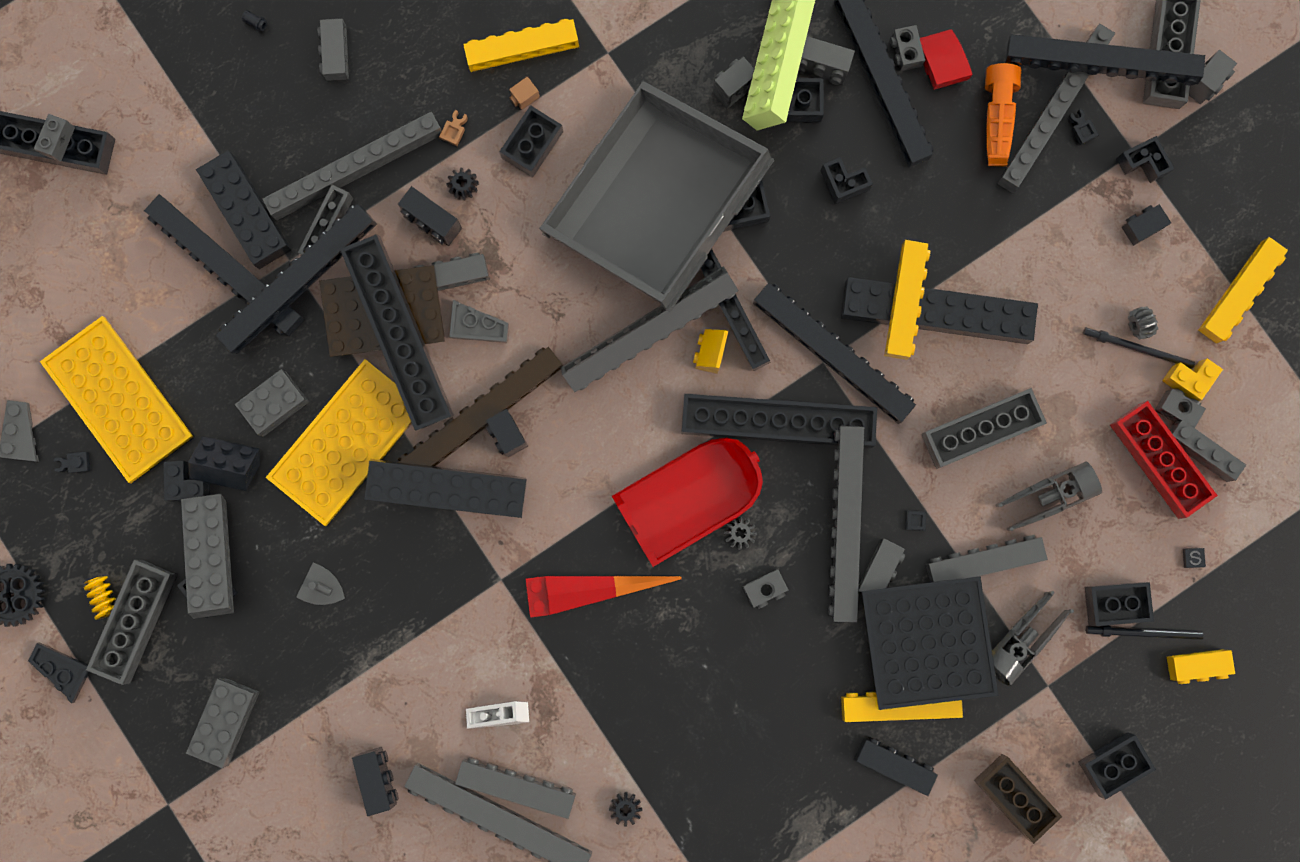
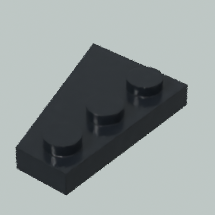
(62, 670)

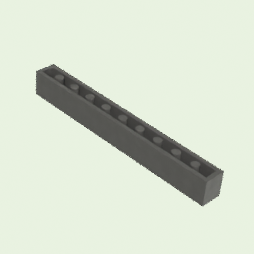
(1049, 119)
(353, 166)
(648, 330)
(847, 523)
(494, 817)

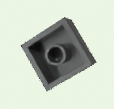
(1216, 72)
(734, 82)

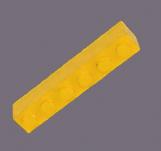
(521, 45)
(1243, 290)
(906, 300)
(865, 708)

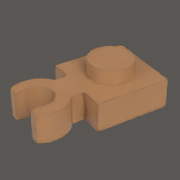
(452, 130)

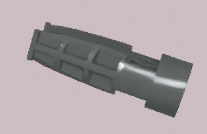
(1082, 482)
(1005, 663)

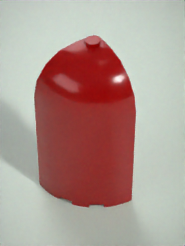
(690, 497)

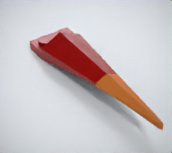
(561, 593)

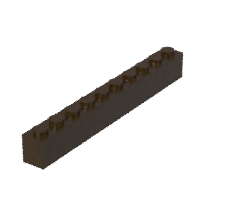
(474, 418)

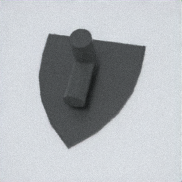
(320, 587)

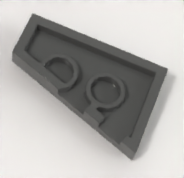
(474, 325)
(17, 433)

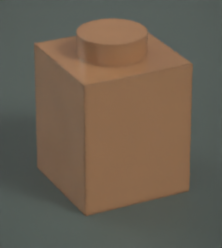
(524, 93)

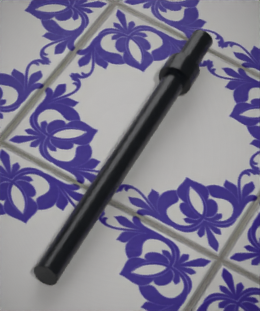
(1103, 336)
(1107, 631)

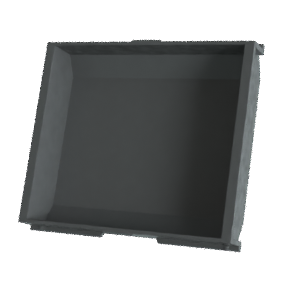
(657, 194)

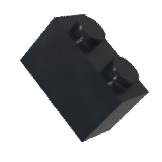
(1146, 224)

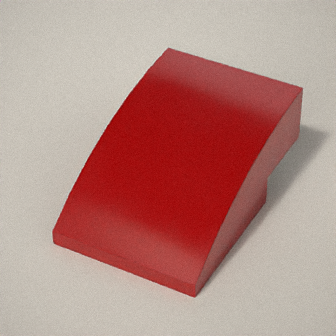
(945, 59)

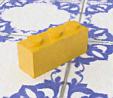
(1201, 666)

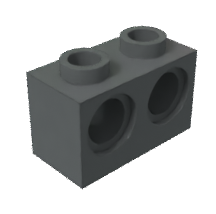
(912, 48)

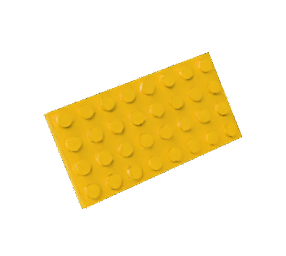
(116, 399)
(337, 446)

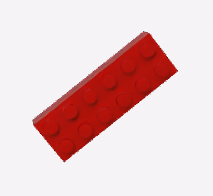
(1163, 460)

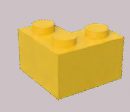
(1193, 382)

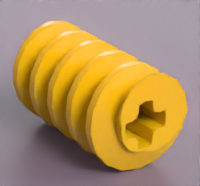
(100, 597)

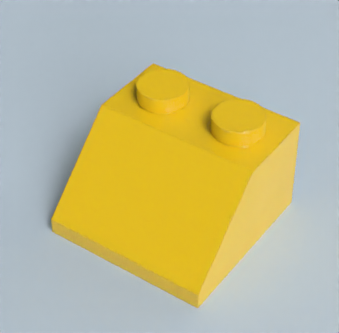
(711, 350)

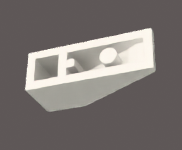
(497, 715)

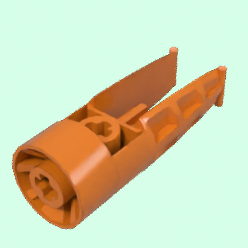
(1001, 81)

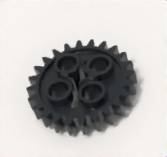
(30, 593)

